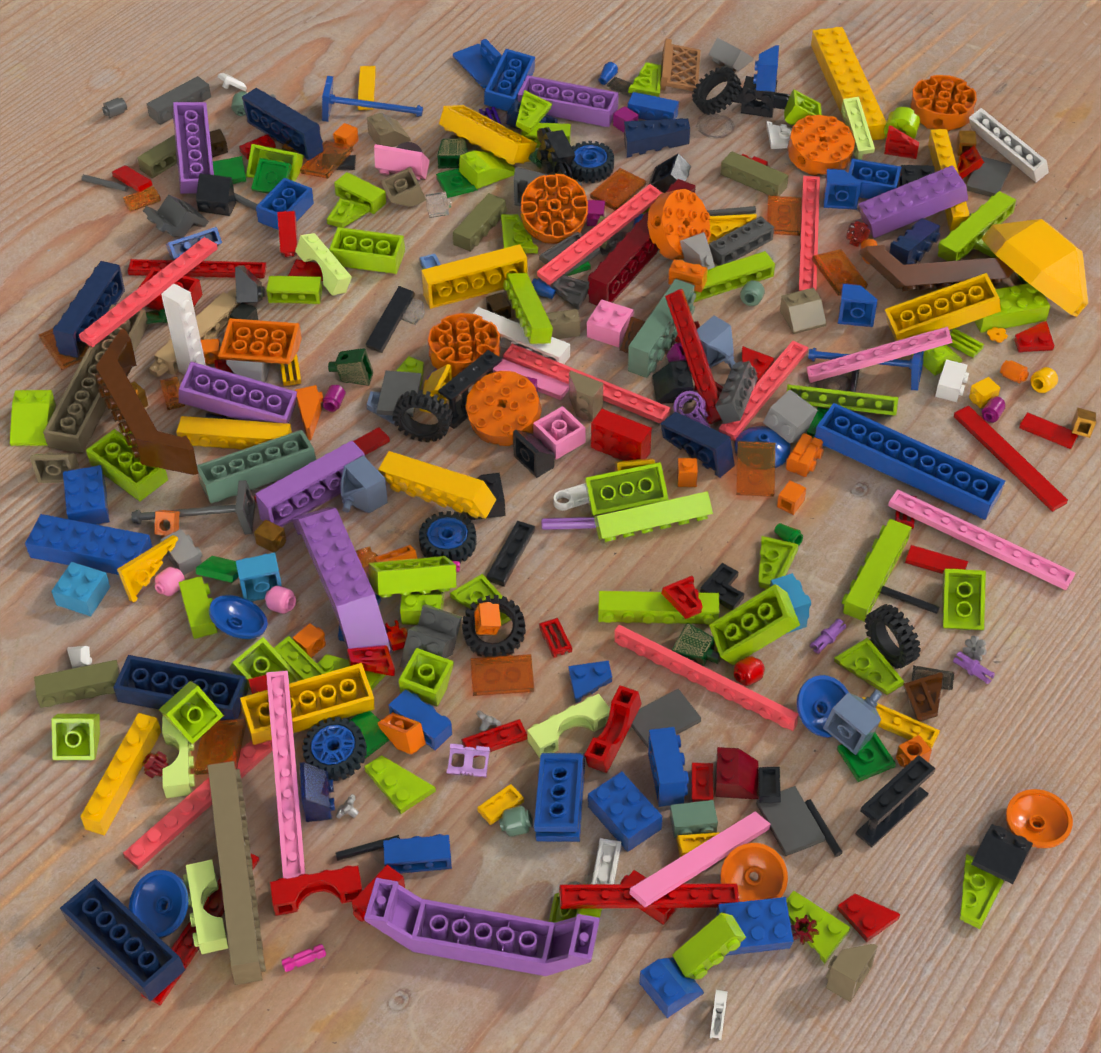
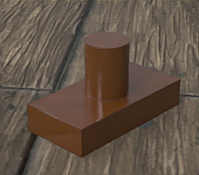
(633, 328)

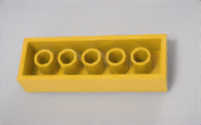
(487, 134)
(471, 276)
(944, 308)
(437, 485)
(314, 699)

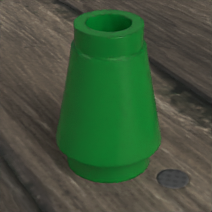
(789, 534)

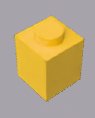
(983, 391)

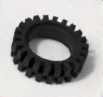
(721, 100)
(426, 402)
(908, 645)
(500, 648)

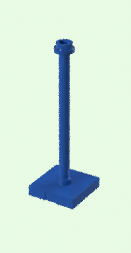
(329, 98)
(915, 364)

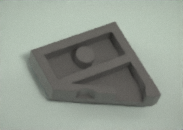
(571, 290)

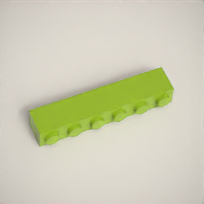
(970, 232)
(736, 274)
(528, 308)
(850, 400)
(653, 515)
(876, 569)
(652, 608)

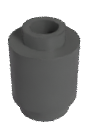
(114, 107)

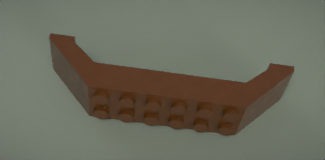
(933, 274)
(148, 444)

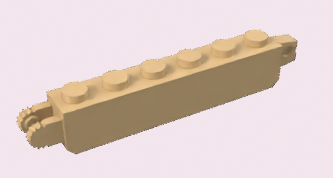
(210, 323)

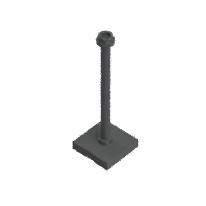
(244, 509)

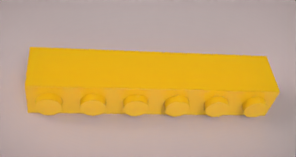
(229, 432)
(120, 774)

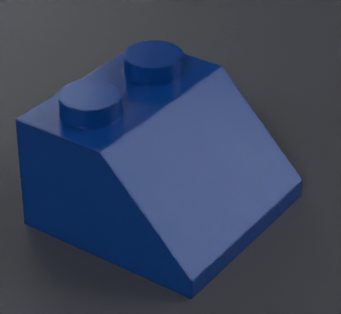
(767, 70)
(841, 190)
(857, 306)
(668, 986)

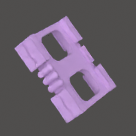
(469, 753)

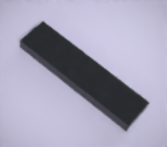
(390, 319)
(510, 553)

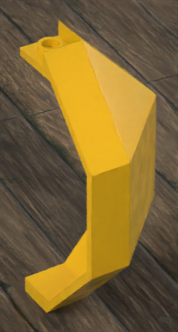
(1043, 260)

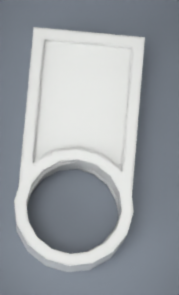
(577, 496)
(718, 1014)

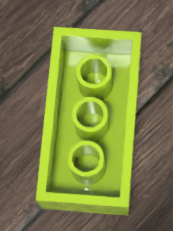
(368, 250)
(1018, 306)
(122, 467)
(626, 489)
(412, 576)
(754, 624)

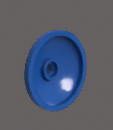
(765, 434)
(237, 617)
(819, 692)
(150, 901)

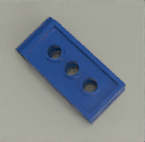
(559, 797)

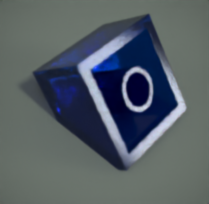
(316, 793)

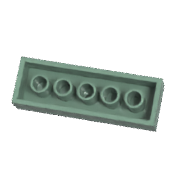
(657, 333)
(256, 465)

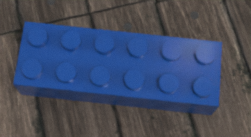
(84, 543)

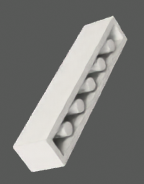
(1009, 145)
(183, 327)
(512, 333)

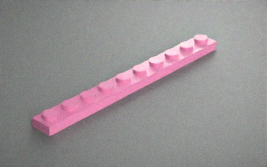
(982, 539)
(285, 774)

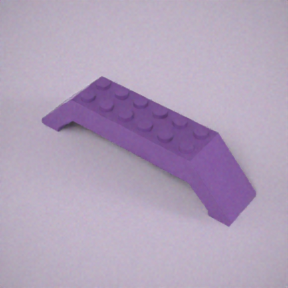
(343, 578)
(480, 934)

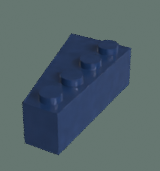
(655, 134)
(699, 442)

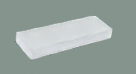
(606, 862)

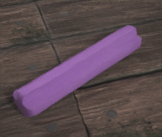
(568, 523)

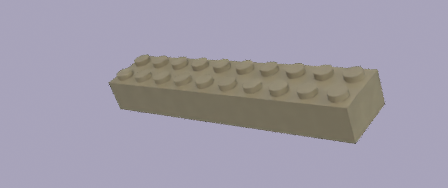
(81, 403)
(236, 873)

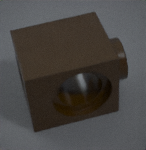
(218, 143)
(499, 305)

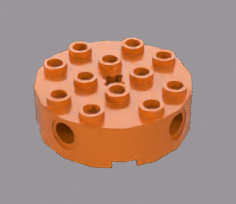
(943, 102)
(820, 144)
(539, 207)
(675, 218)
(461, 341)
(501, 405)

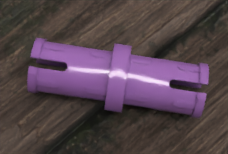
(828, 636)
(973, 667)

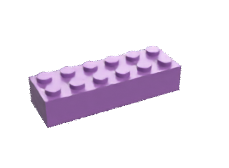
(573, 100)
(192, 144)
(913, 201)
(236, 395)
(306, 487)

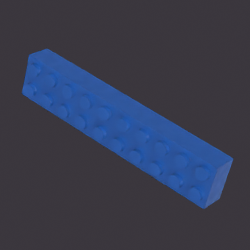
(910, 461)

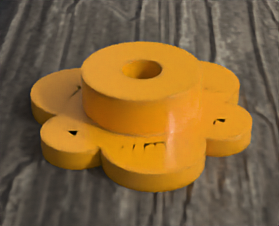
(997, 334)

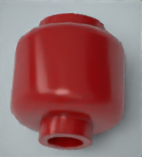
(749, 670)

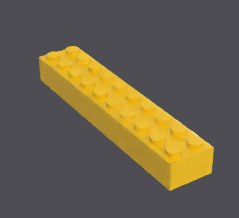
(846, 75)

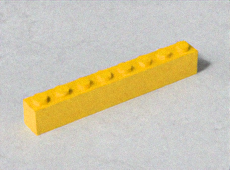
(943, 157)

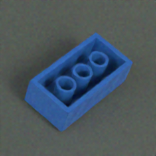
(508, 79)

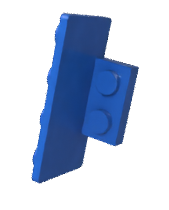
(479, 61)

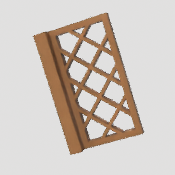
(668, 65)

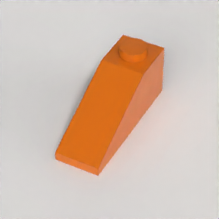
(310, 408)

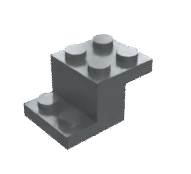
(175, 216)
(434, 633)

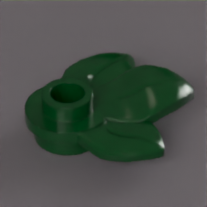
(156, 316)

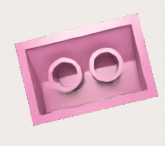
(395, 160)

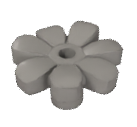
(975, 648)
(487, 721)
(347, 808)

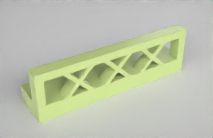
(856, 121)

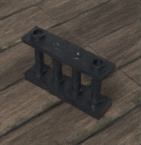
(464, 380)
(895, 801)

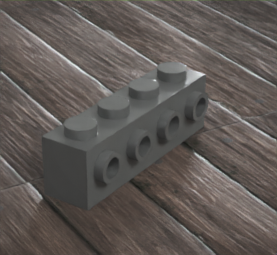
(741, 241)
(736, 392)

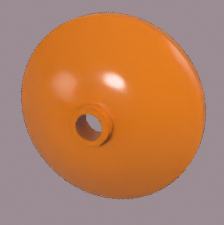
(1040, 809)
(760, 859)

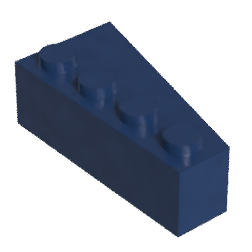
(915, 242)

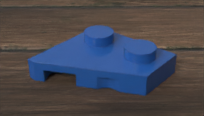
(589, 678)

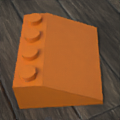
(260, 341)

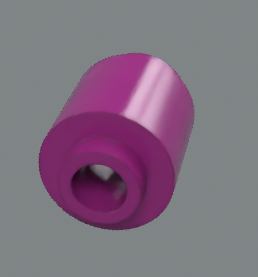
(333, 398)
(993, 409)

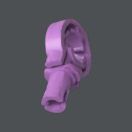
(696, 413)

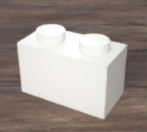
(952, 381)

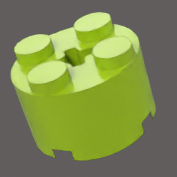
(903, 120)

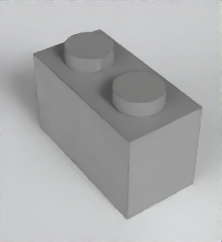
(184, 554)

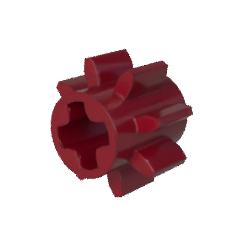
(154, 764)
(801, 923)

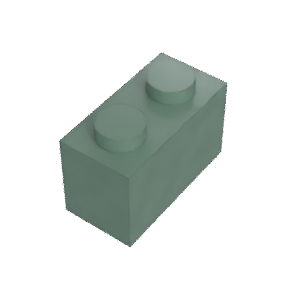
(693, 818)

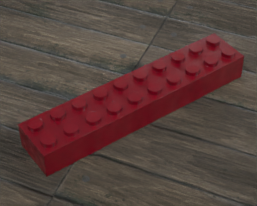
(626, 259)

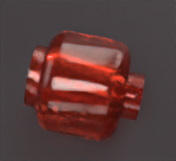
(857, 233)

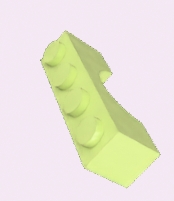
(335, 276)
(590, 713)
(178, 776)
(210, 929)

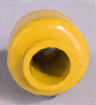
(1044, 380)

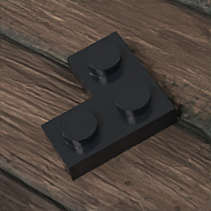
(720, 583)

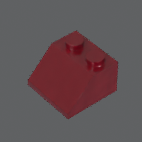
(736, 774)

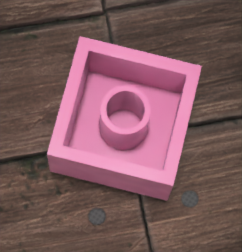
(609, 323)
(560, 432)

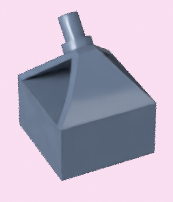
(717, 341)
(362, 486)
(854, 720)

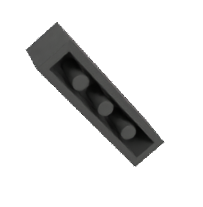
(192, 91)

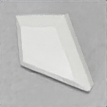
(229, 80)
(79, 656)

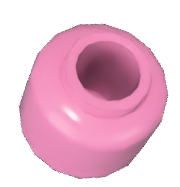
(168, 581)
(280, 599)

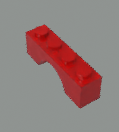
(605, 747)
(290, 892)

